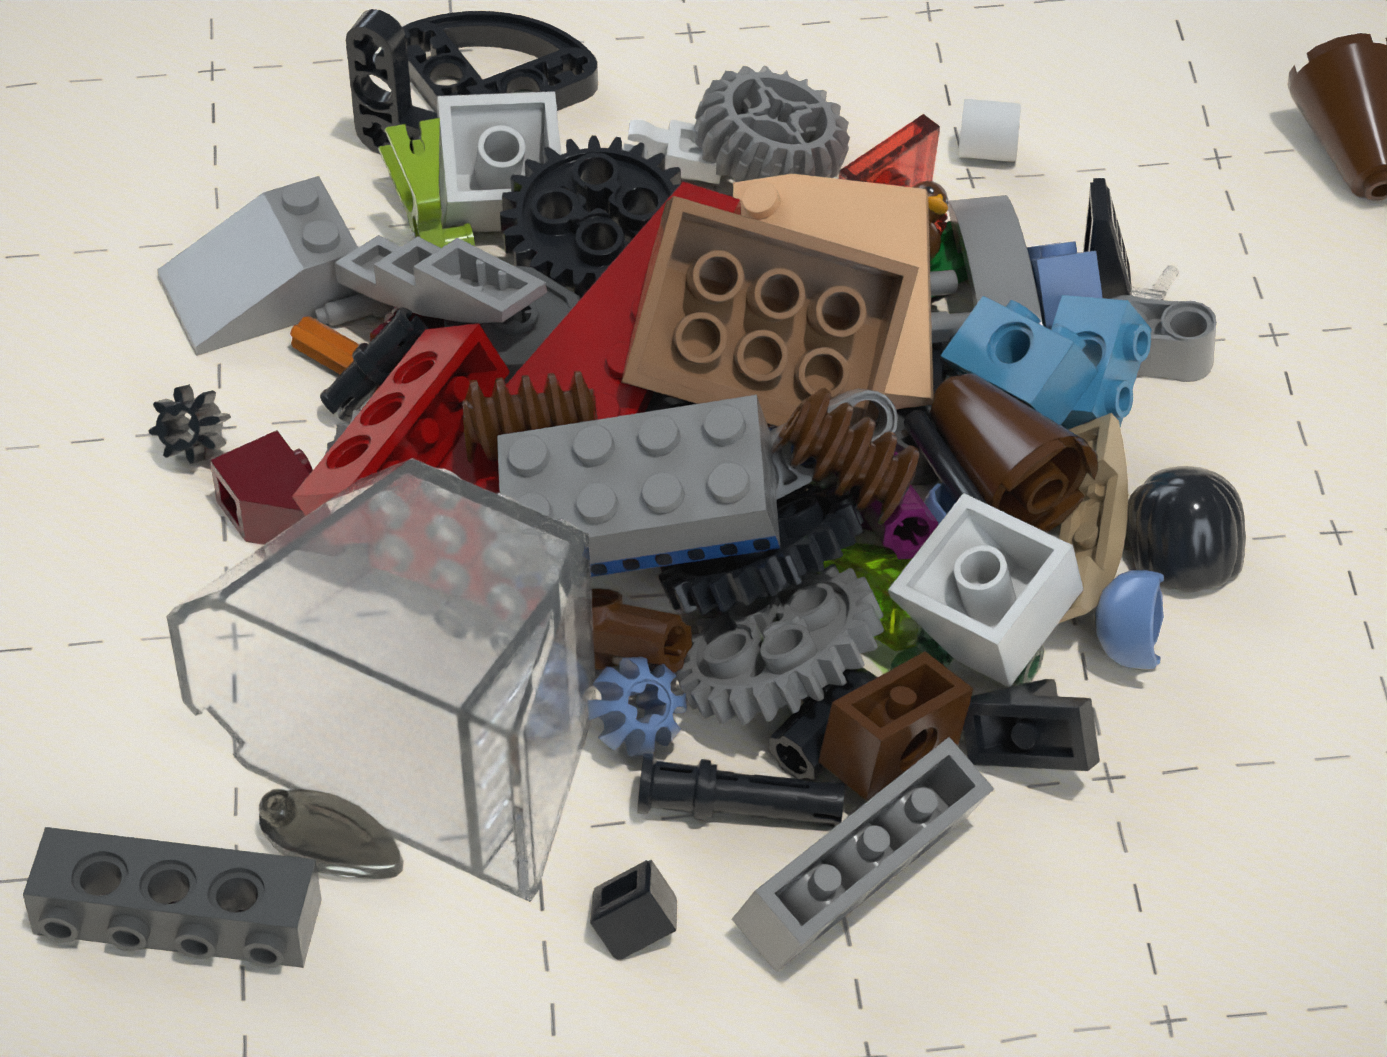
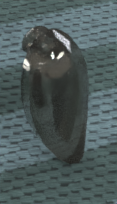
(330, 830)

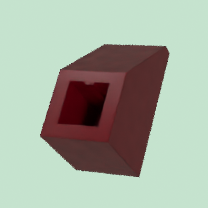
(258, 485)

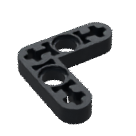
(372, 105)

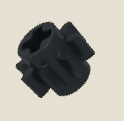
(173, 425)

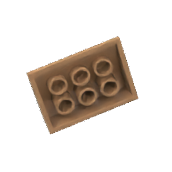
(763, 314)

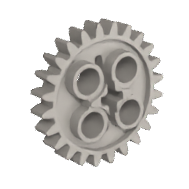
(781, 647)

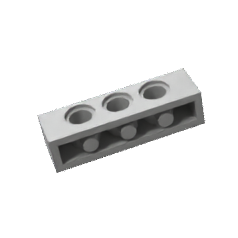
(861, 854)

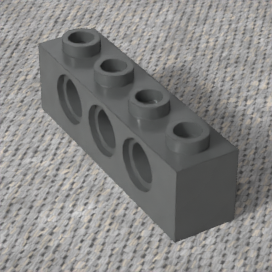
(145, 874)

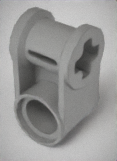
(1180, 338)

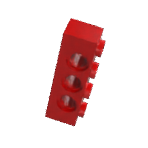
(411, 413)

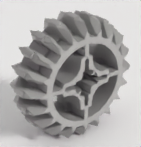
(769, 127)

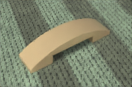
(1100, 520)

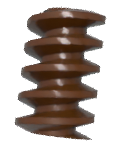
(506, 413)
(849, 453)

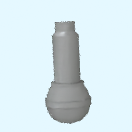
(350, 309)

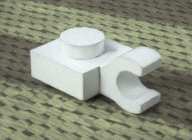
(676, 145)

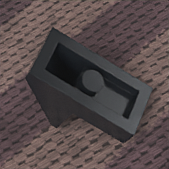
(1031, 729)

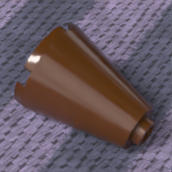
(1346, 108)
(1012, 451)

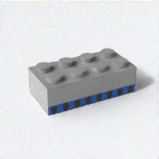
(653, 483)

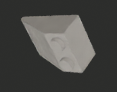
(260, 267)

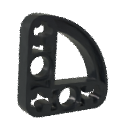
(560, 65)

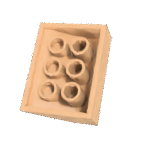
(872, 219)

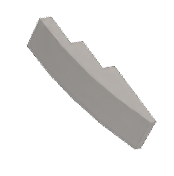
(439, 282)

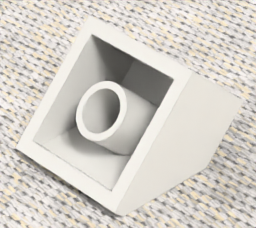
(483, 145)
(989, 588)

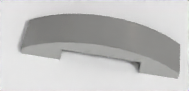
(994, 251)

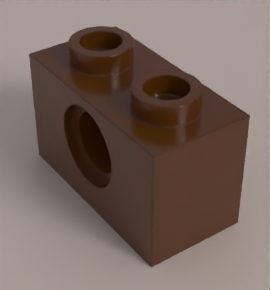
(893, 723)

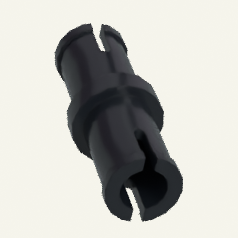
(372, 364)

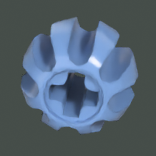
(653, 696)

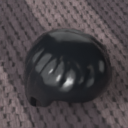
(1187, 528)

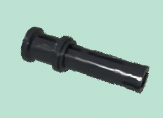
(709, 790)

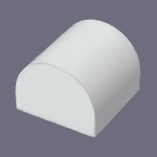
(990, 130)

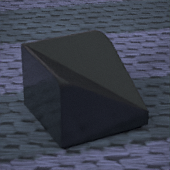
(633, 910)

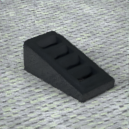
(1105, 237)

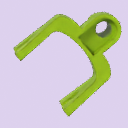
(417, 182)

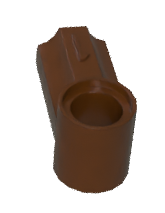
(636, 632)

